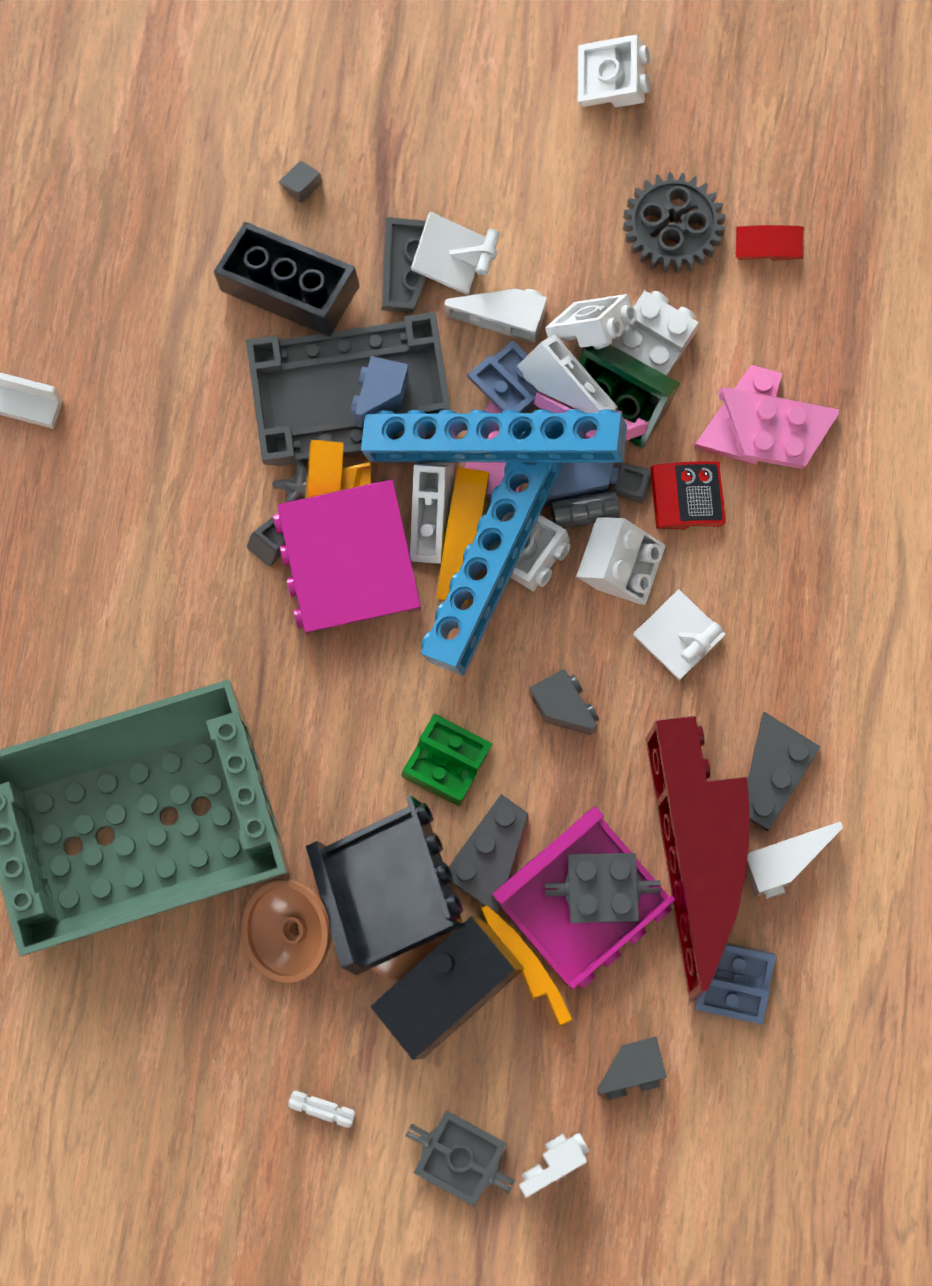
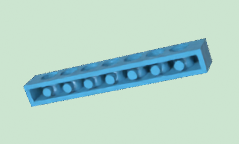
(604, 447)
(458, 652)

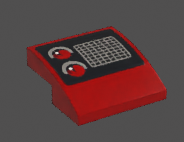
(687, 495)

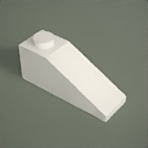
(505, 311)
(561, 376)
(430, 509)
(780, 863)

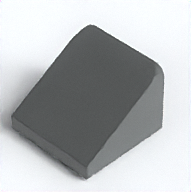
(301, 181)
(266, 542)

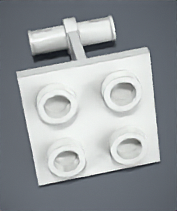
(453, 253)
(679, 634)

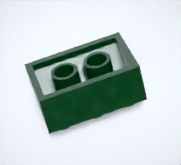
(631, 385)

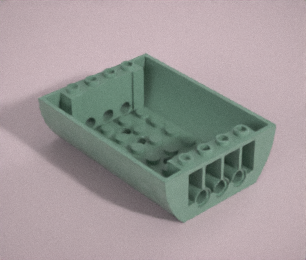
(123, 778)

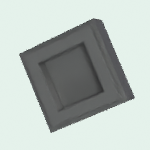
(632, 482)

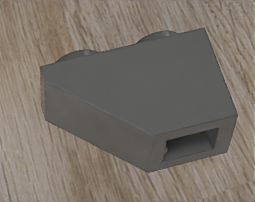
(561, 704)
(634, 1065)

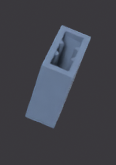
(583, 479)

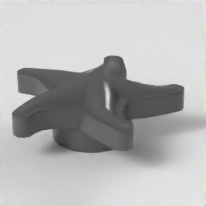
(294, 487)

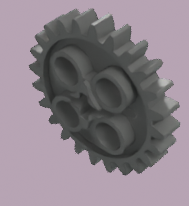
(691, 243)

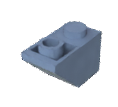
(382, 388)

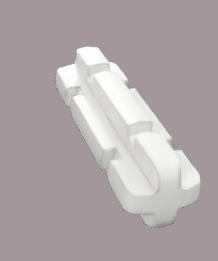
(321, 1109)

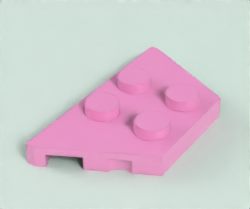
(775, 427)

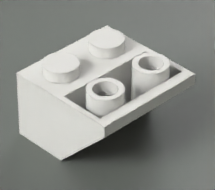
(621, 559)

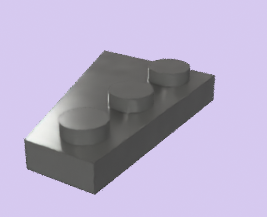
(399, 283)
(776, 769)
(490, 852)

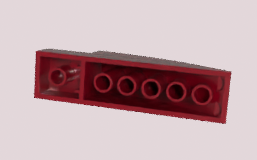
(703, 844)

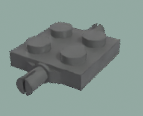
(602, 888)
(460, 1158)

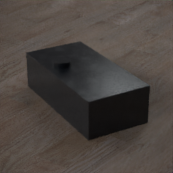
(287, 278)
(447, 987)

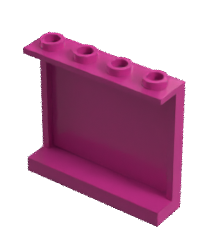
(347, 556)
(574, 948)

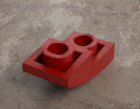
(770, 241)

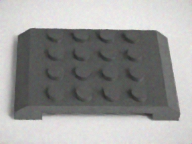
(309, 383)

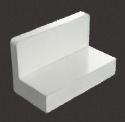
(29, 400)

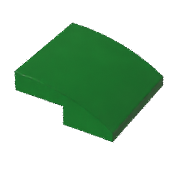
(446, 760)

